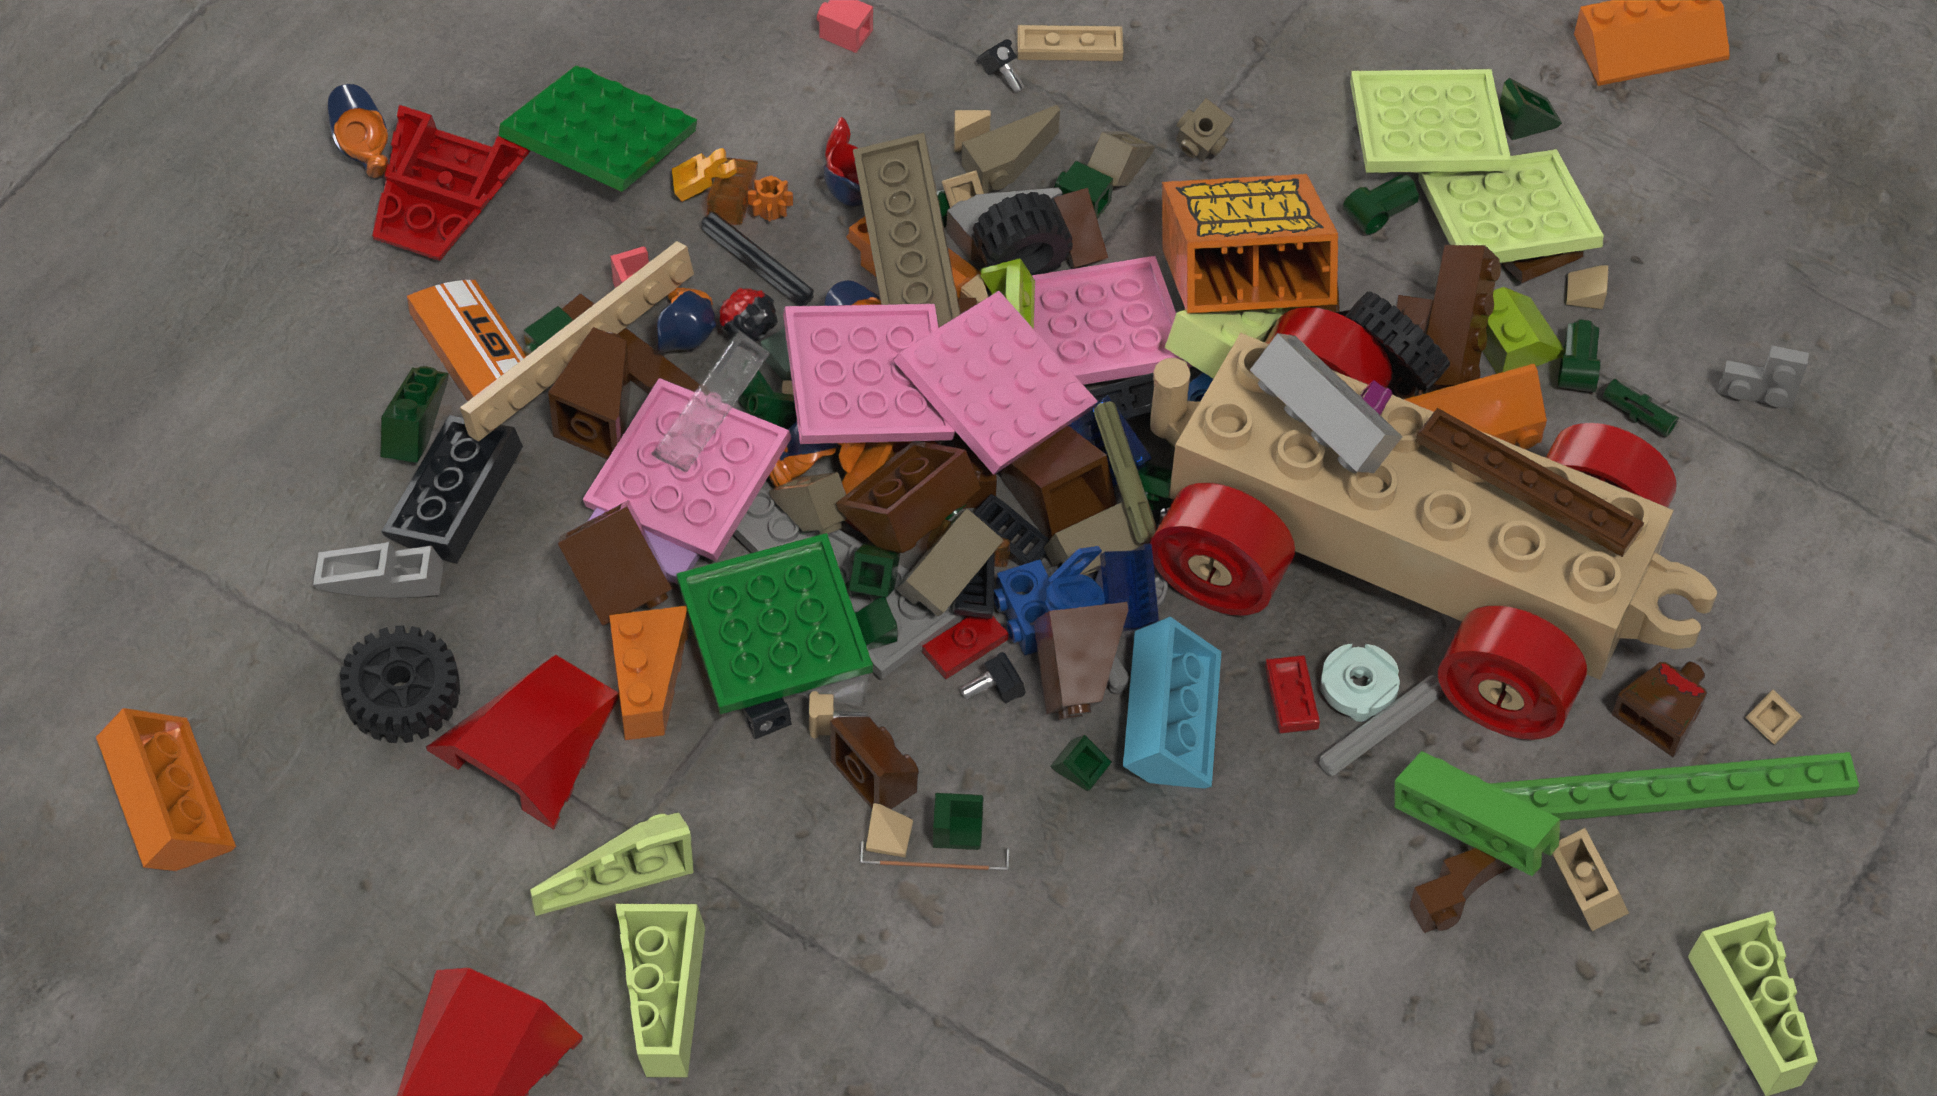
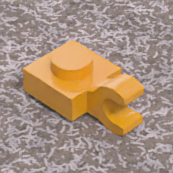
(697, 173)

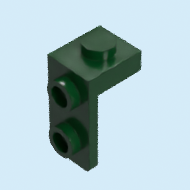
(768, 405)

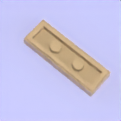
(1070, 43)

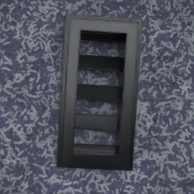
(1005, 515)
(986, 590)

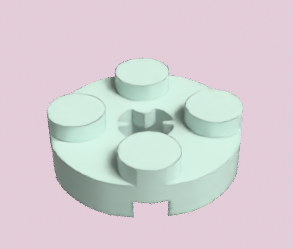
(1356, 700)

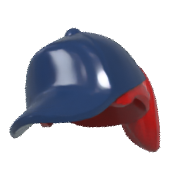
(841, 169)

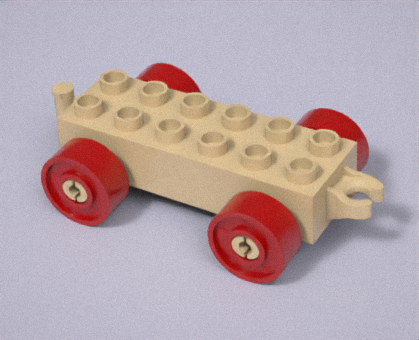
(1529, 591)

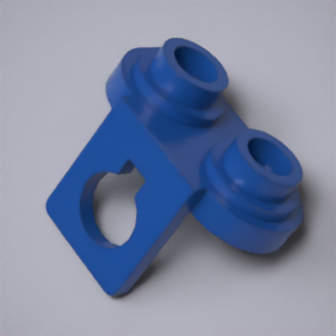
(1072, 589)

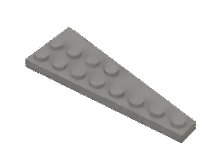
(769, 526)

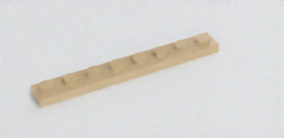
(547, 362)

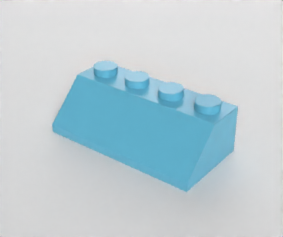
(1172, 706)

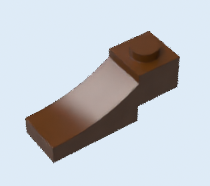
(1442, 900)

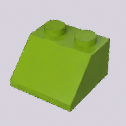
(1518, 333)

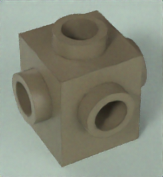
(1203, 130)

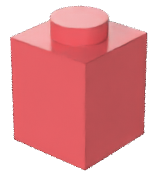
(845, 23)

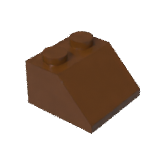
(872, 762)

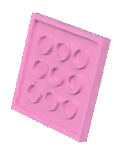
(1106, 318)
(848, 375)
(995, 381)
(694, 506)

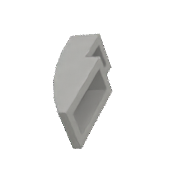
(380, 571)

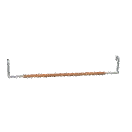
(934, 864)

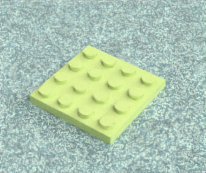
(1429, 121)
(1516, 211)

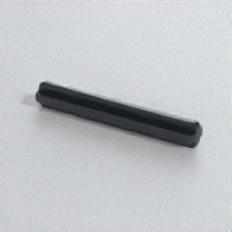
(757, 259)

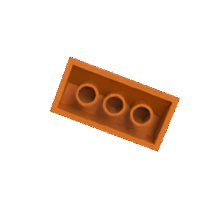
(1650, 37)
(1501, 405)
(164, 790)

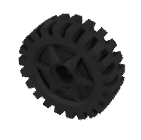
(1408, 348)
(405, 709)

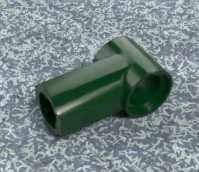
(1374, 207)
(1579, 363)

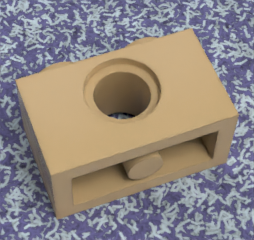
(1589, 880)

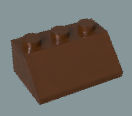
(910, 495)

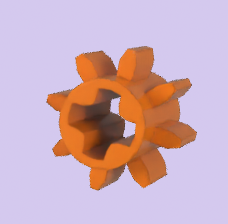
(770, 198)

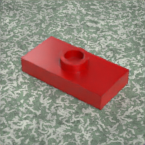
(964, 644)
(1292, 694)

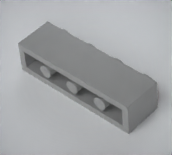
(1325, 404)

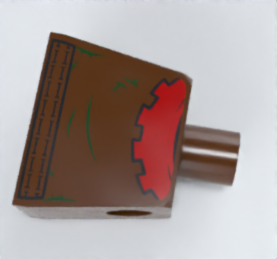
(1663, 704)

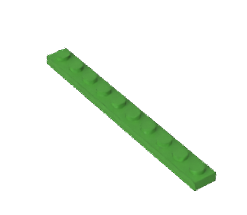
(1690, 786)

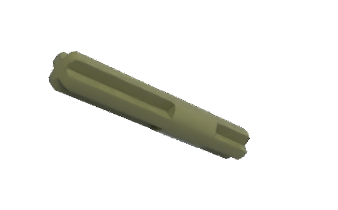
(1125, 472)

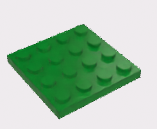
(598, 128)
(774, 623)

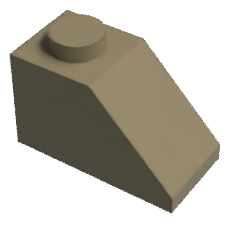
(1120, 156)
(812, 501)

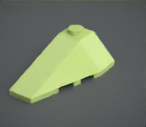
(634, 859)

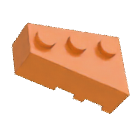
(647, 664)

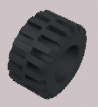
(1026, 229)

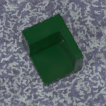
(958, 821)

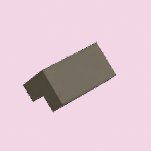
(1107, 529)
(950, 563)

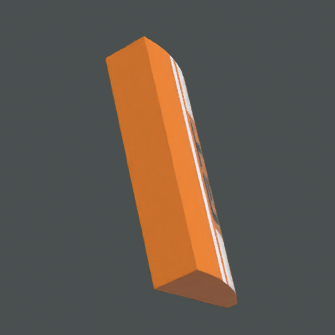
(465, 333)

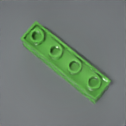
(1477, 813)

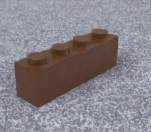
(1462, 310)

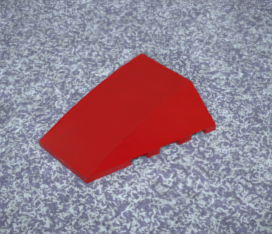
(438, 184)
(534, 735)
(483, 1039)

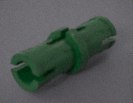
(1661, 421)

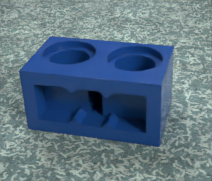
(1025, 608)

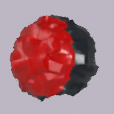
(748, 312)

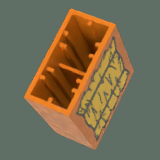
(1249, 243)

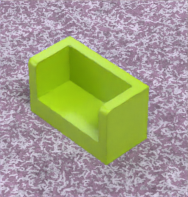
(1015, 284)

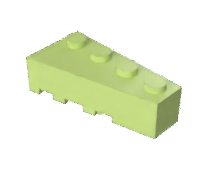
(1756, 999)

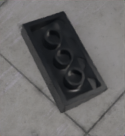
(453, 489)

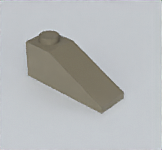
(1009, 150)

